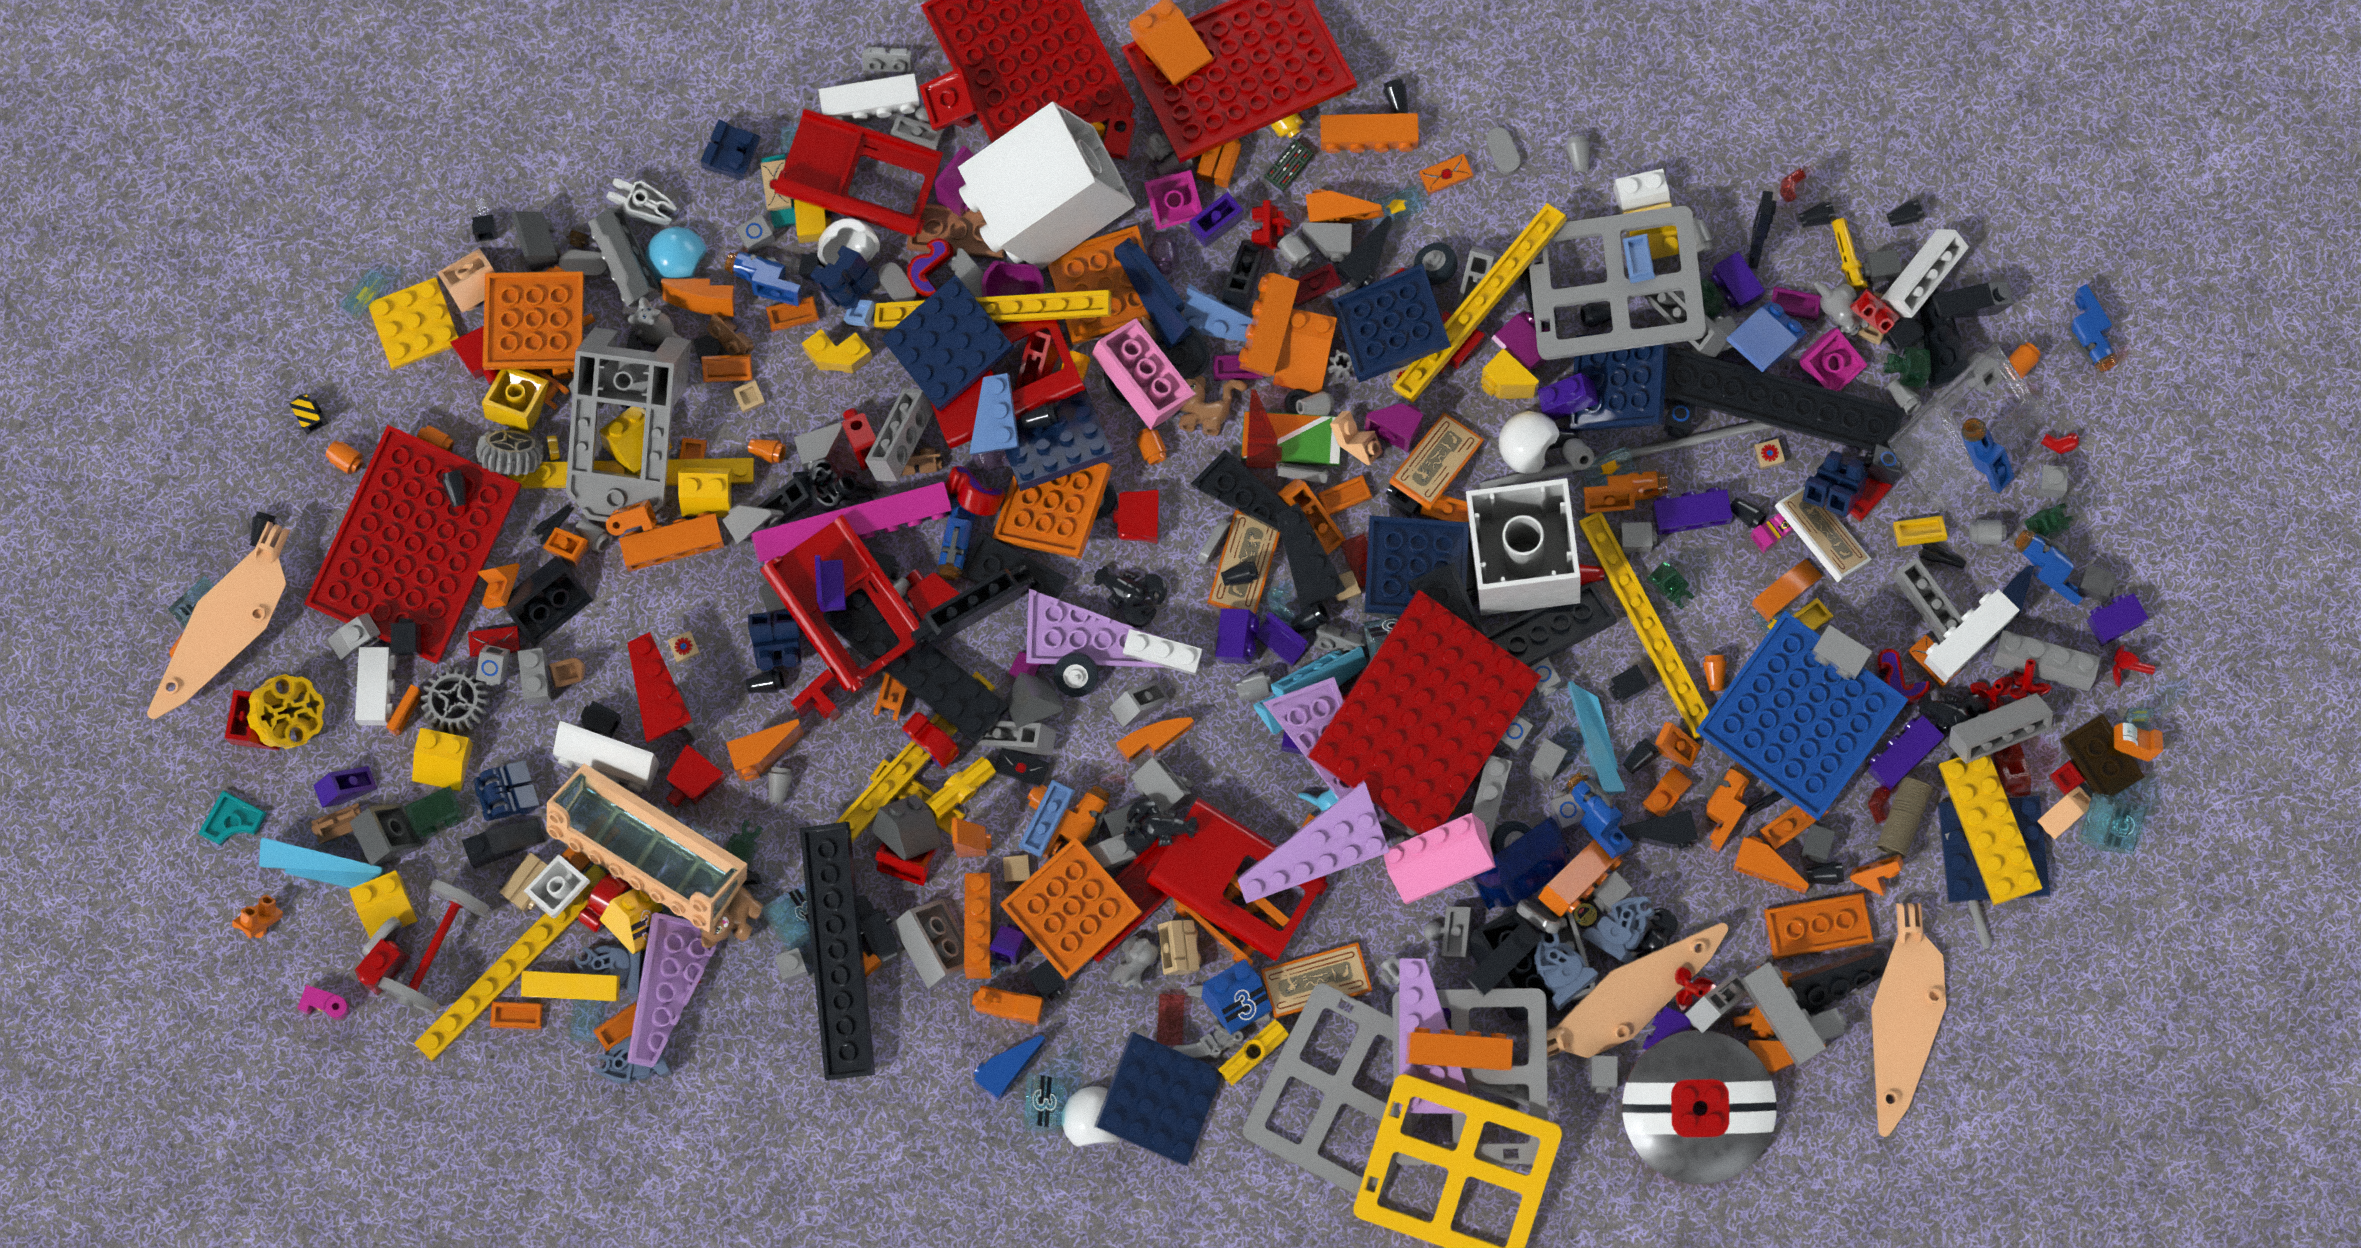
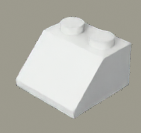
(1641, 190)
(556, 886)

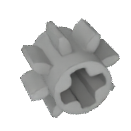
(1158, 147)
(1338, 369)
(1391, 970)

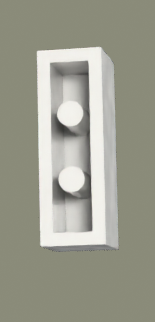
(1162, 652)
(375, 686)

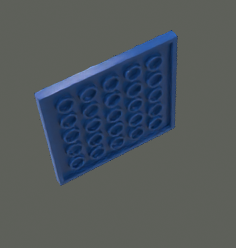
(1798, 719)

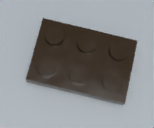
(2098, 761)

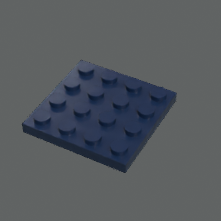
(1391, 323)
(948, 343)
(1627, 387)
(1060, 449)
(1406, 550)
(1961, 870)
(1158, 1099)

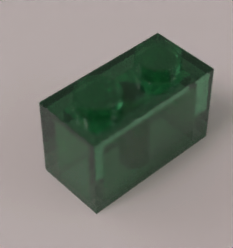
(435, 812)

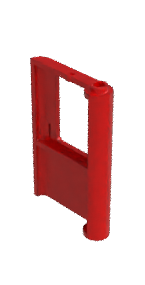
(825, 161)
(959, 416)
(795, 584)
(1202, 866)

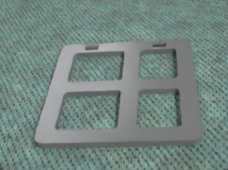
(1618, 288)
(1533, 1074)
(1336, 1088)

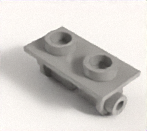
(878, 60)
(1329, 639)

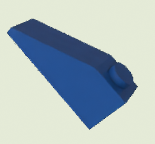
(1003, 1069)

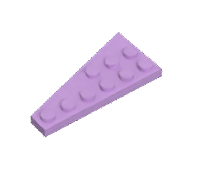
(1063, 628)
(1328, 843)
(668, 979)
(1422, 1009)

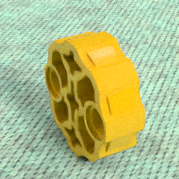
(292, 688)

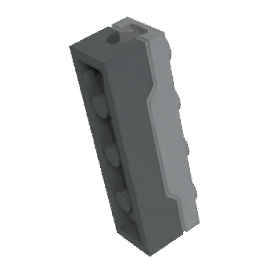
(624, 257)

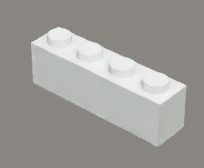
(870, 98)
(1925, 272)
(1971, 636)

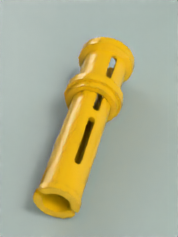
(1851, 266)

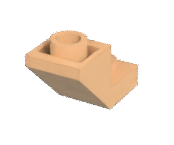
(1362, 444)
(2065, 812)

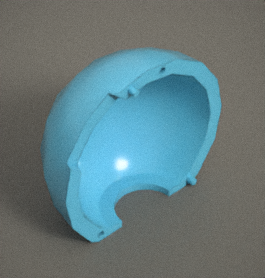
(675, 253)

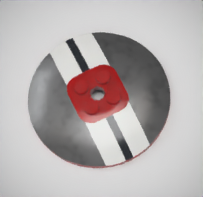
(1689, 1070)

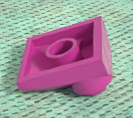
(1173, 198)
(1832, 361)

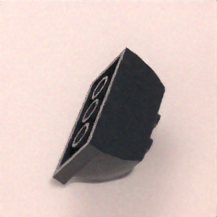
(1523, 974)

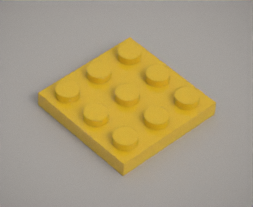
(413, 323)

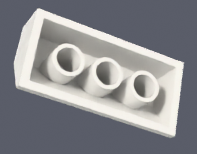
(607, 756)

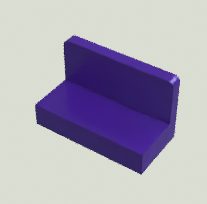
(830, 584)
(1281, 639)

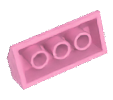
(1142, 373)
(1439, 858)

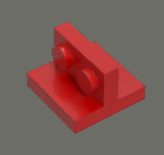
(949, 100)
(816, 696)
(911, 870)

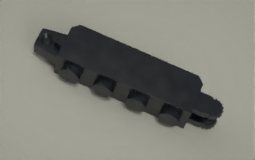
(971, 606)

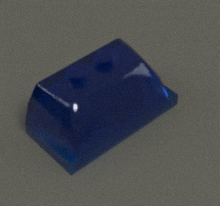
(1524, 866)

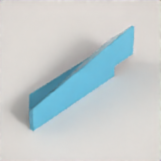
(1331, 665)
(1596, 739)
(316, 864)

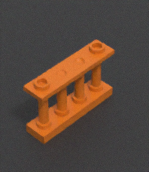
(1274, 919)

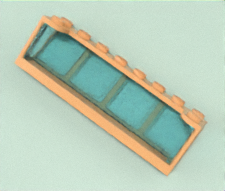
(645, 847)

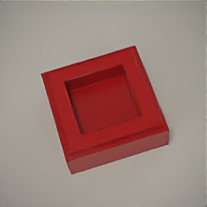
(2067, 778)

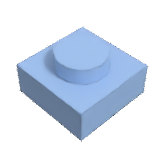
(860, 314)

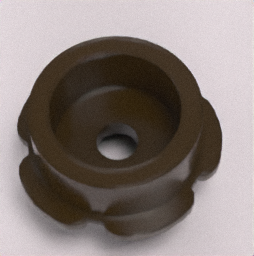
(578, 239)

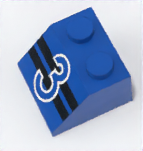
(1236, 997)

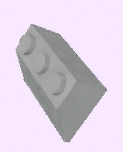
(932, 942)

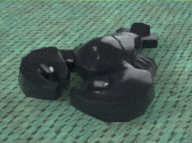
(839, 487)
(1131, 593)
(1951, 712)
(1156, 826)
(1654, 938)

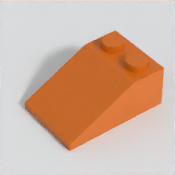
(1170, 41)
(1305, 351)
(760, 750)

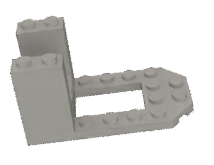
(628, 379)

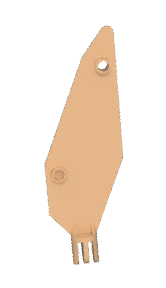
(225, 622)
(1631, 996)
(1905, 1015)

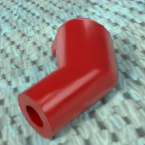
(2062, 444)

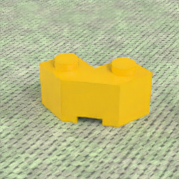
(845, 357)

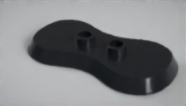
(1188, 357)

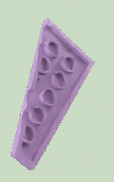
(1304, 718)

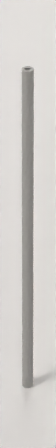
(1635, 453)

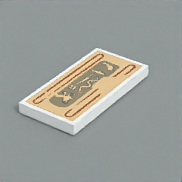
(1823, 535)

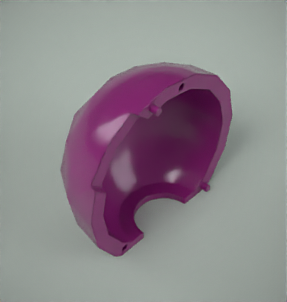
(1011, 279)

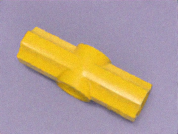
(960, 787)
(1265, 1040)

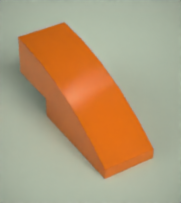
(699, 296)
(1786, 590)
(1153, 737)

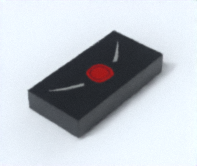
(1021, 767)

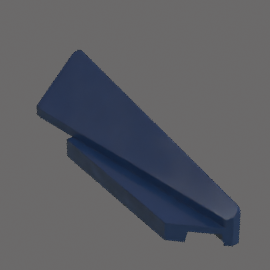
(1155, 293)

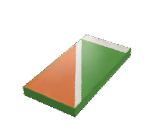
(1302, 438)

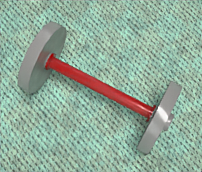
(459, 899)

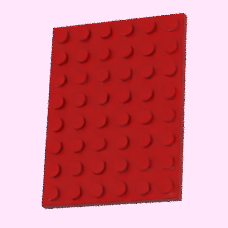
(1026, 57)
(1264, 68)
(406, 546)
(1424, 715)

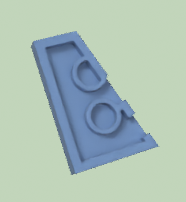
(1214, 317)
(995, 417)

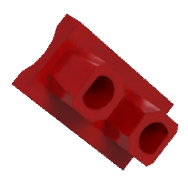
(1273, 224)
(1875, 312)

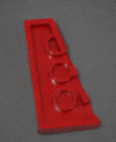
(657, 694)

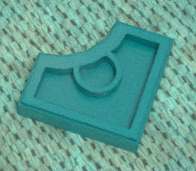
(231, 817)

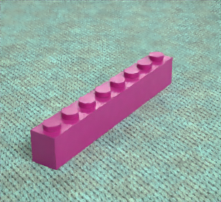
(864, 519)

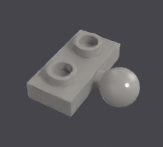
(918, 130)
(1455, 933)

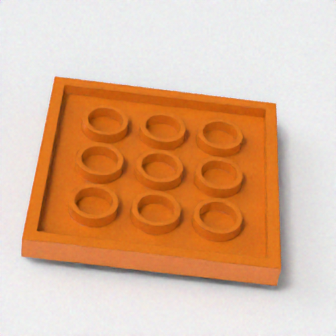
(1096, 267)
(532, 320)
(1054, 514)
(1071, 908)

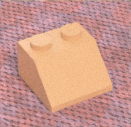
(467, 280)

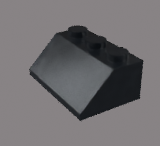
(546, 600)

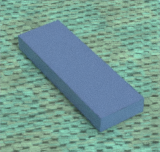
(1046, 818)

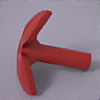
(2128, 661)
(2024, 681)
(2000, 688)
(1698, 988)

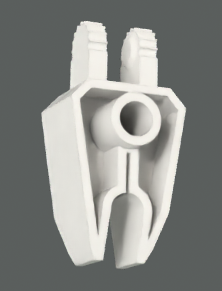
(642, 202)

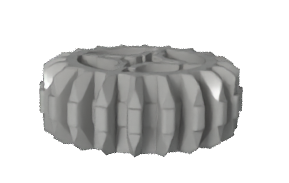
(509, 452)
(458, 690)

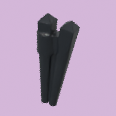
(547, 527)
(1937, 554)

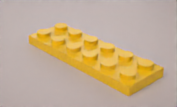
(1990, 828)

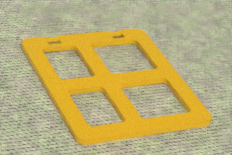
(1459, 1163)

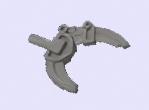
(1212, 1044)

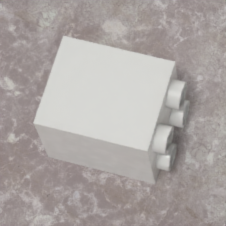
(1044, 187)
(1524, 546)

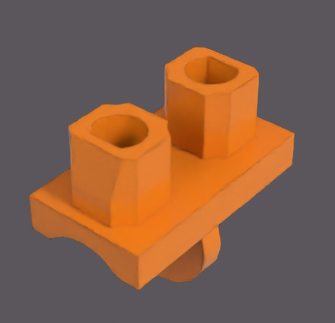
(256, 919)

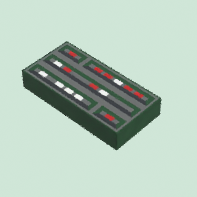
(1288, 165)

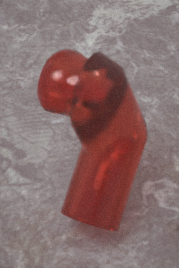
(1789, 183)
(1876, 803)

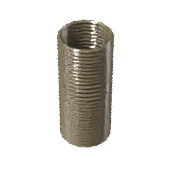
(1900, 824)

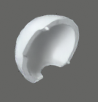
(851, 234)
(1526, 439)
(1080, 1117)

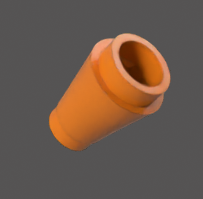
(769, 450)
(1715, 671)

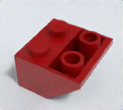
(238, 729)

